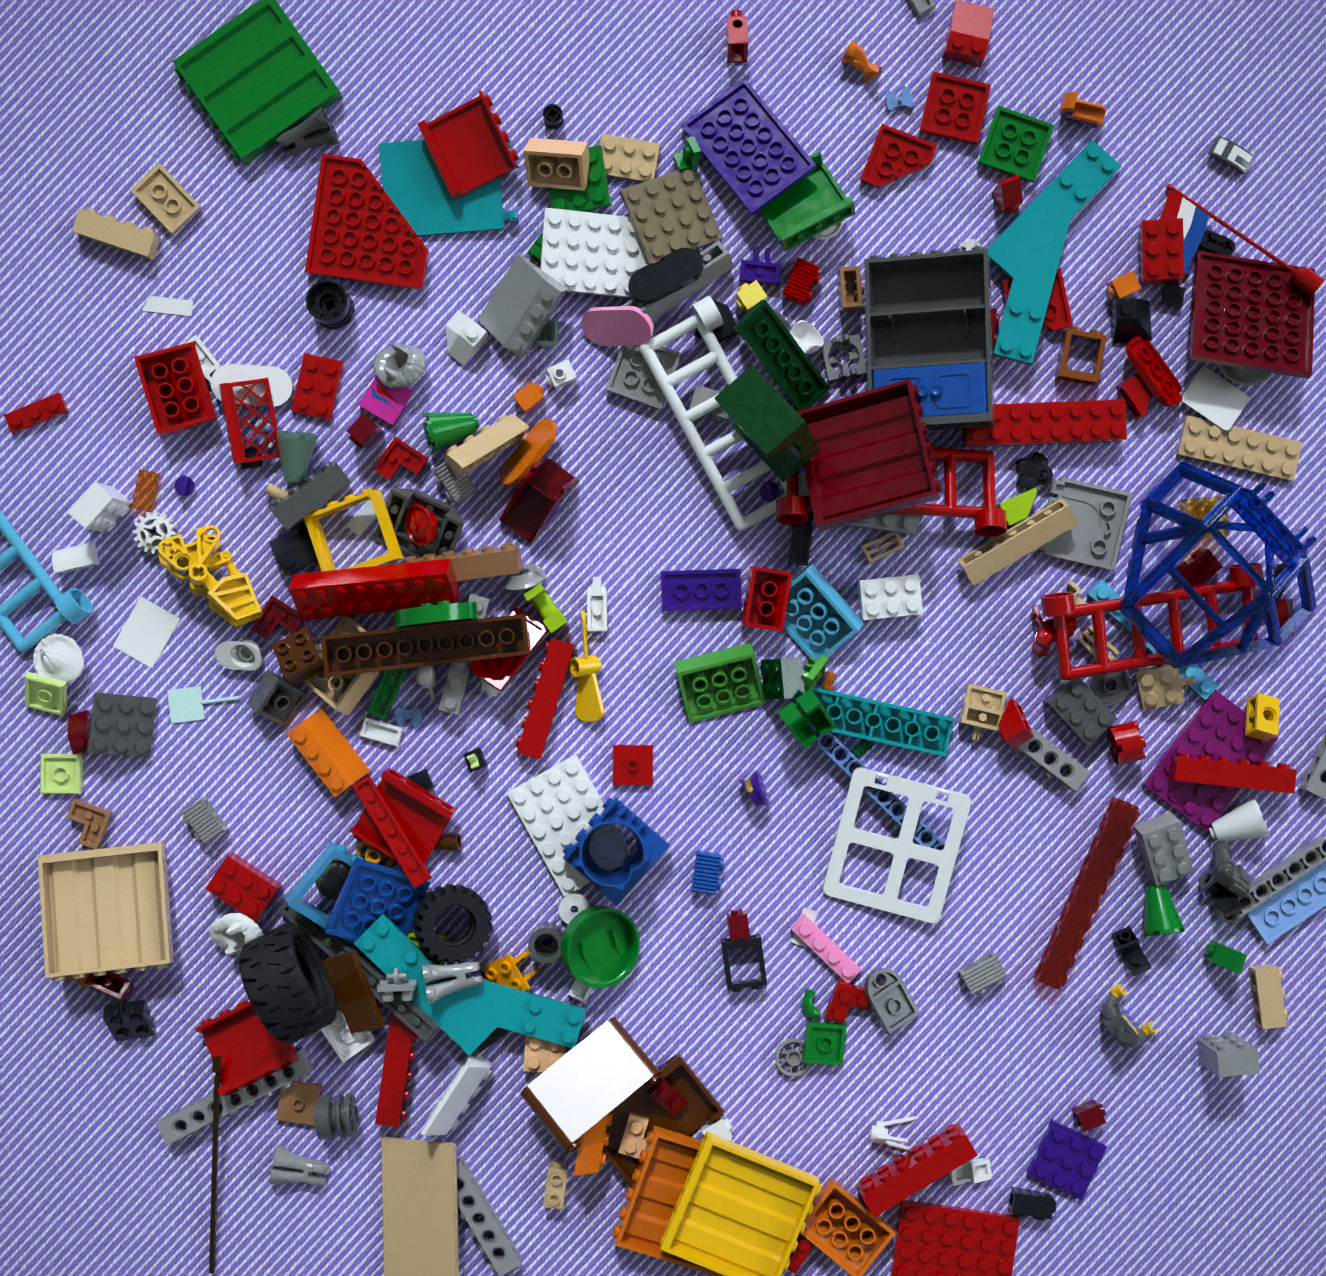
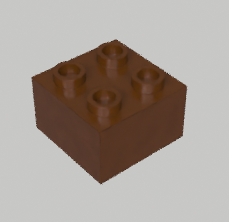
(299, 655)

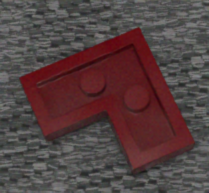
(276, 613)

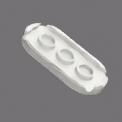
(279, 381)

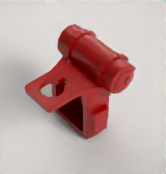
(1046, 633)

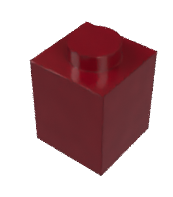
(738, 924)
(1090, 1115)

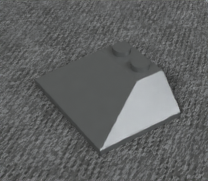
(449, 522)

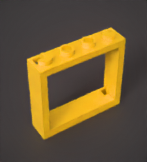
(319, 540)

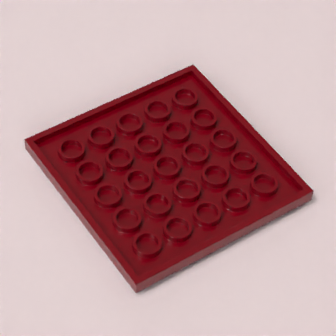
(1250, 316)

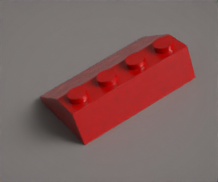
(175, 389)

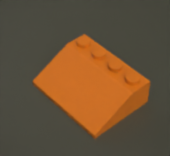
(846, 1228)

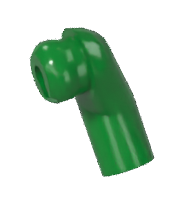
(807, 1005)

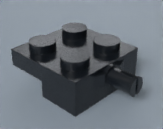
(129, 1020)

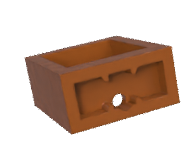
(1079, 376)

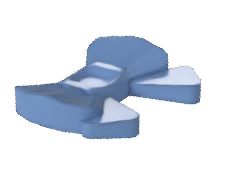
(893, 102)
(402, 714)

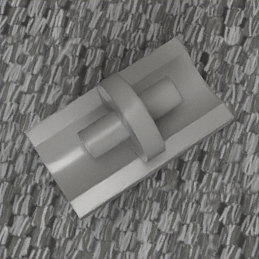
(395, 983)

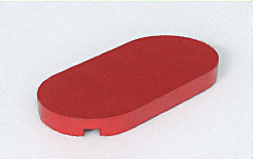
(1154, 371)

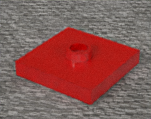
(632, 764)

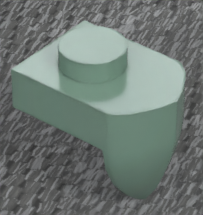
(548, 335)

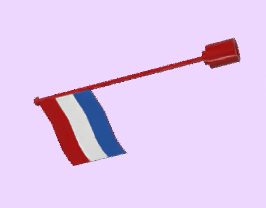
(1194, 225)

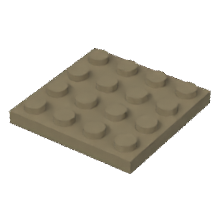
(670, 214)

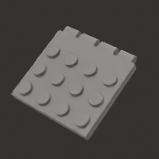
(1100, 526)

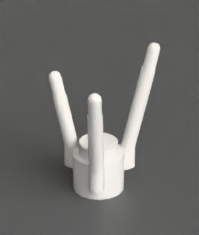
(880, 1134)

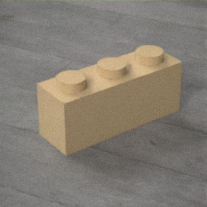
(1268, 996)

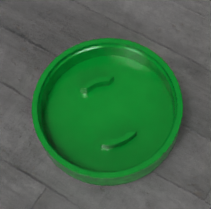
(435, 614)
(600, 946)

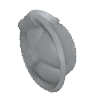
(528, 577)

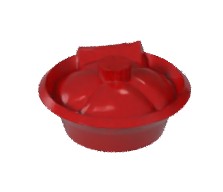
(421, 525)

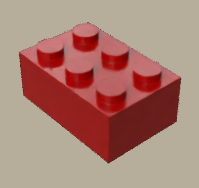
(1161, 251)
(243, 886)

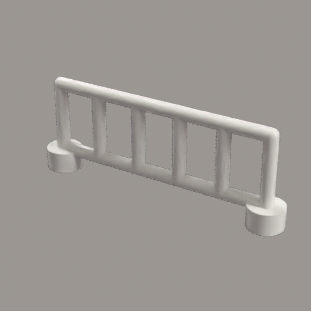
(707, 319)

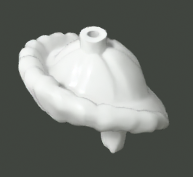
(58, 658)
(233, 932)

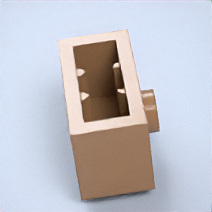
(850, 289)

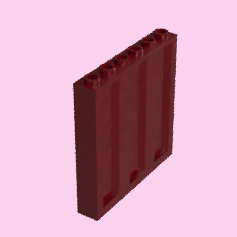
(869, 456)

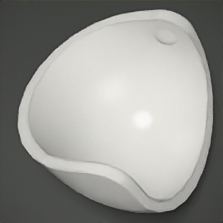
(807, 337)

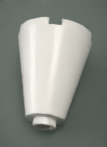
(1240, 824)

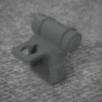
(1225, 872)

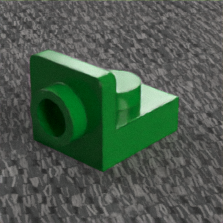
(689, 157)

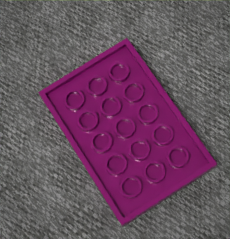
(1213, 731)

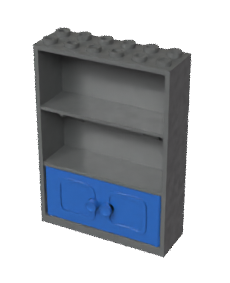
(934, 327)

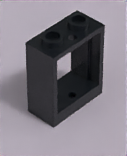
(738, 986)

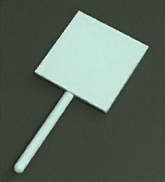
(187, 704)

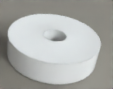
(570, 900)

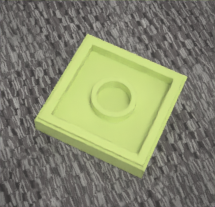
(45, 694)
(61, 773)

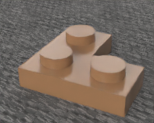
(95, 820)

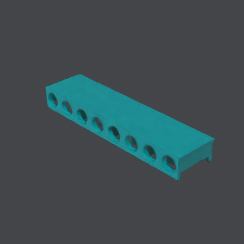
(886, 722)

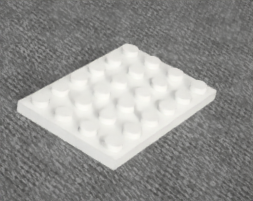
(591, 251)
(555, 810)

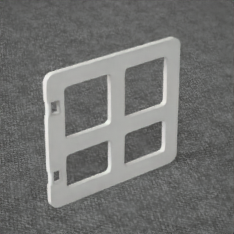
(900, 847)

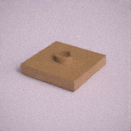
(298, 1102)

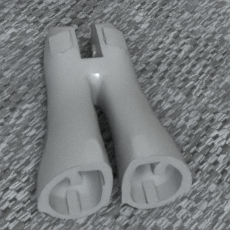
(439, 990)
(308, 1170)

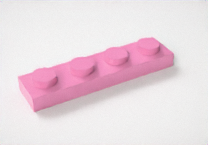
(825, 948)

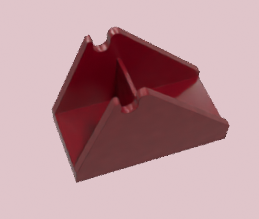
(537, 498)

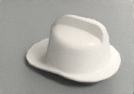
(239, 655)

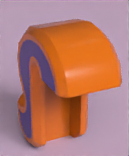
(1081, 111)

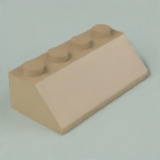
(485, 445)

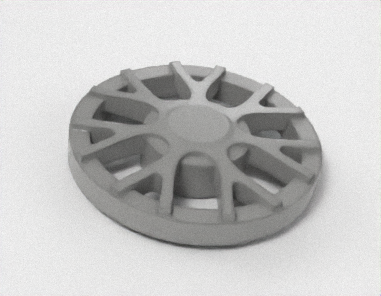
(792, 1056)

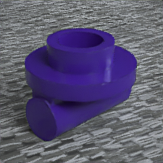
(184, 486)
(769, 491)

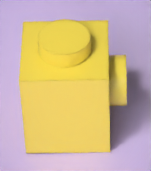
(749, 296)

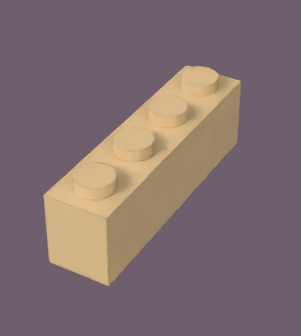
(116, 234)

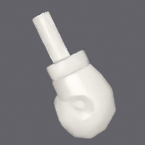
(427, 677)

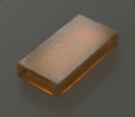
(145, 490)

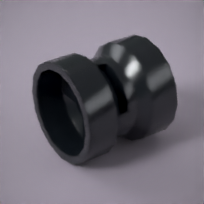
(555, 120)

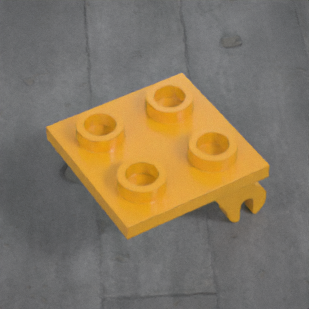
(506, 972)

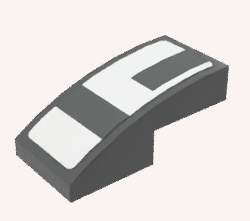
(1231, 153)

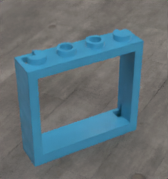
(295, 897)

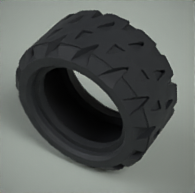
(287, 983)

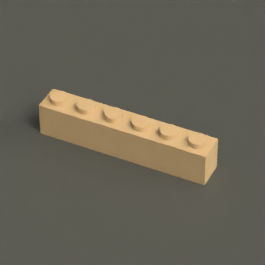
(1018, 541)

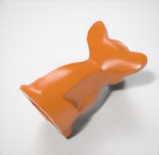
(858, 59)

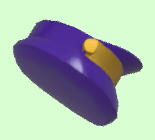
(756, 789)

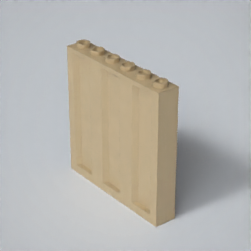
(105, 910)

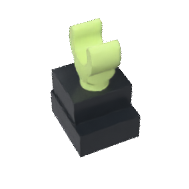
(475, 759)

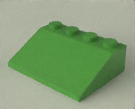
(720, 682)

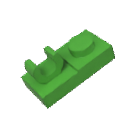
(814, 671)

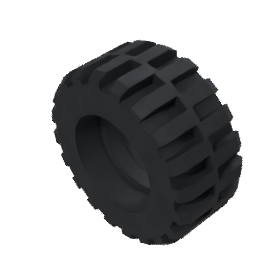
(466, 945)

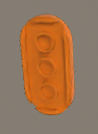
(529, 452)

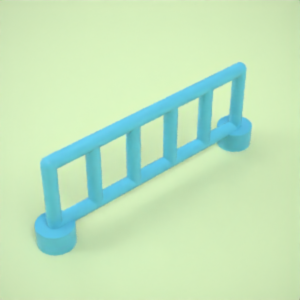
(71, 605)

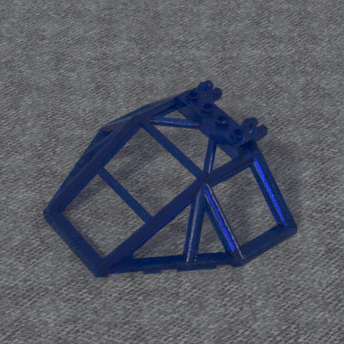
(1257, 519)

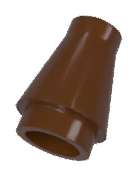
(449, 842)

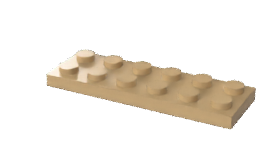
(1239, 448)

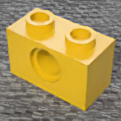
(1262, 717)

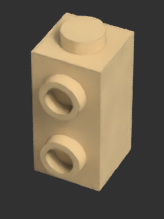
(556, 1184)

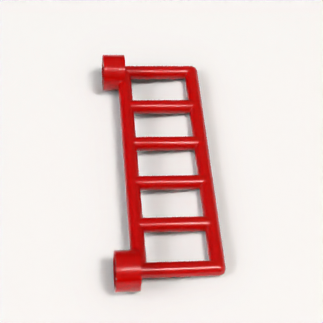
(987, 520)
(1062, 607)

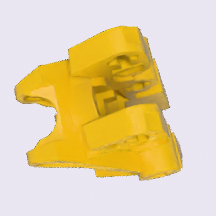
(231, 596)

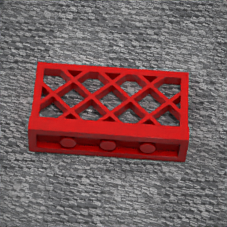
(232, 420)

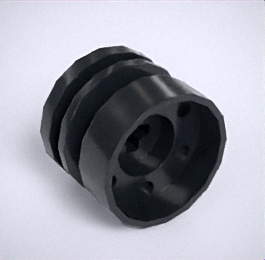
(327, 294)

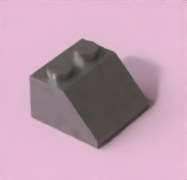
(276, 698)

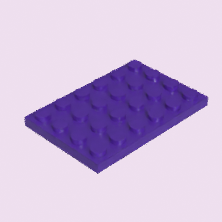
(748, 146)

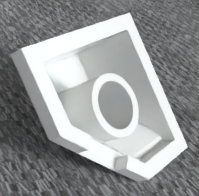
(463, 337)

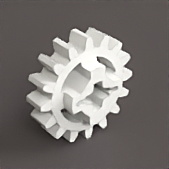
(158, 525)

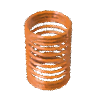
(828, 682)

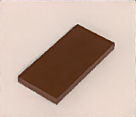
(353, 992)

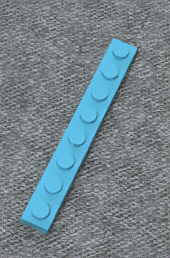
(1204, 684)

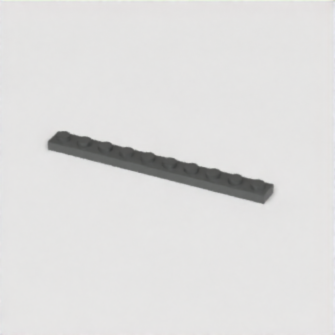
(406, 1011)

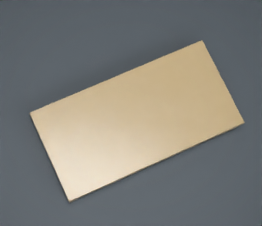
(419, 1207)

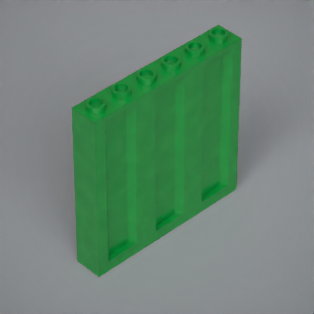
(256, 79)

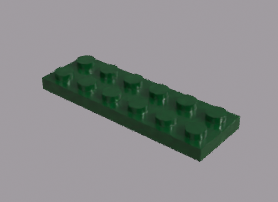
(781, 356)

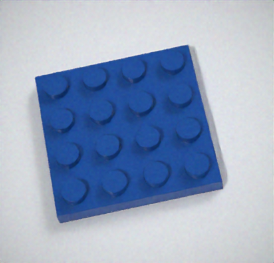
(370, 893)

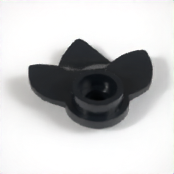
(1031, 469)

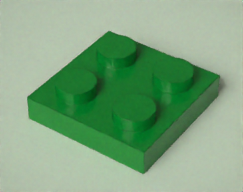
(824, 1043)

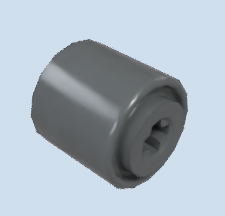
(544, 952)

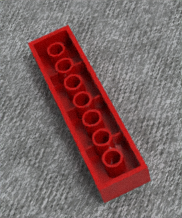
(1051, 424)
(373, 589)

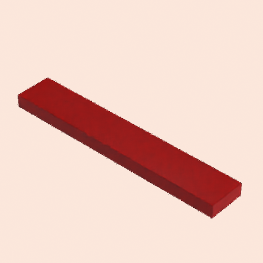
(392, 832)

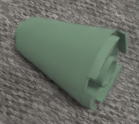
(295, 454)

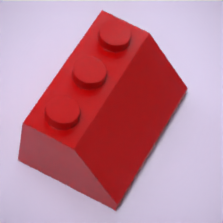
(766, 598)

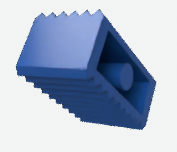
(706, 872)

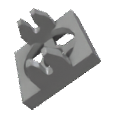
(853, 340)

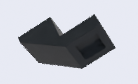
(1130, 951)

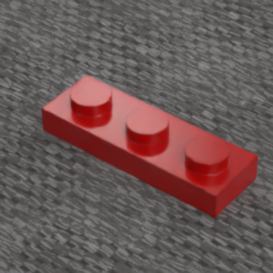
(36, 413)

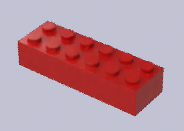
(916, 1169)

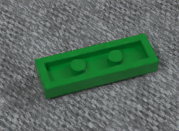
(387, 692)

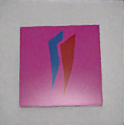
(385, 402)

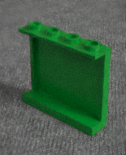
(807, 207)

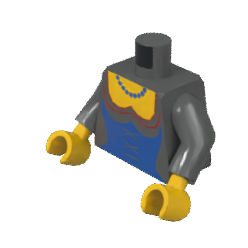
(1121, 1024)

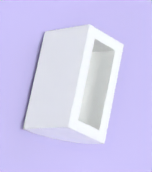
(75, 558)

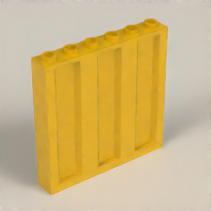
(739, 1211)

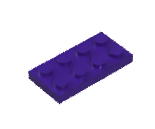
(701, 589)

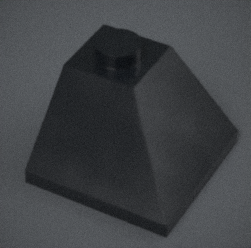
(1130, 319)
(294, 549)

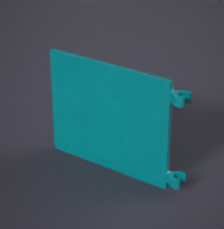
(423, 197)

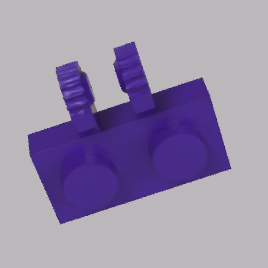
(761, 271)

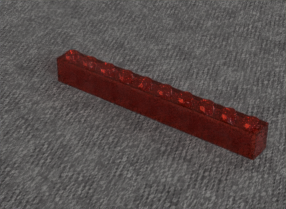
(1086, 893)

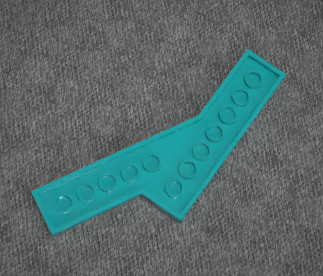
(1033, 247)
(476, 1011)

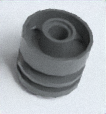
(338, 1116)

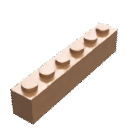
(479, 563)

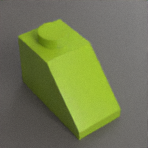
(1018, 507)

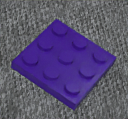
(1066, 1159)

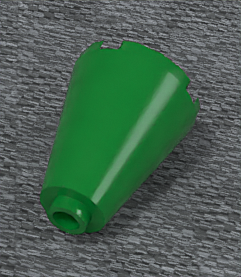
(447, 428)
(1160, 912)

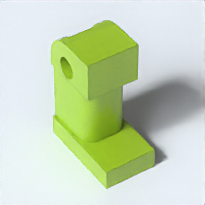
(546, 607)

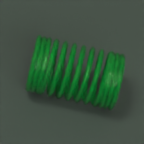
(861, 751)

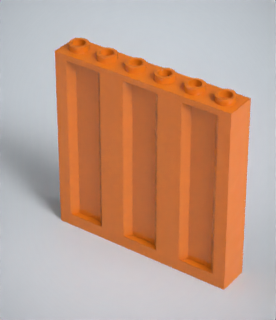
(655, 1193)

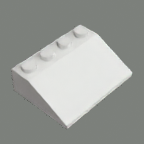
(457, 1096)

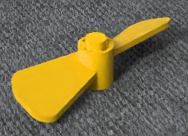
(588, 698)

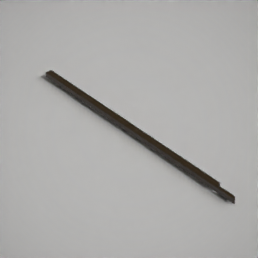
(216, 1068)

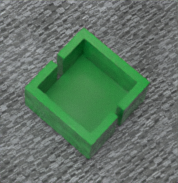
(803, 713)

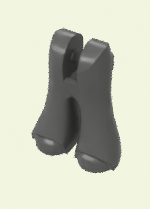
(310, 133)

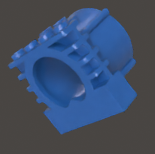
(617, 883)

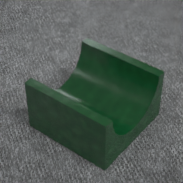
(768, 423)

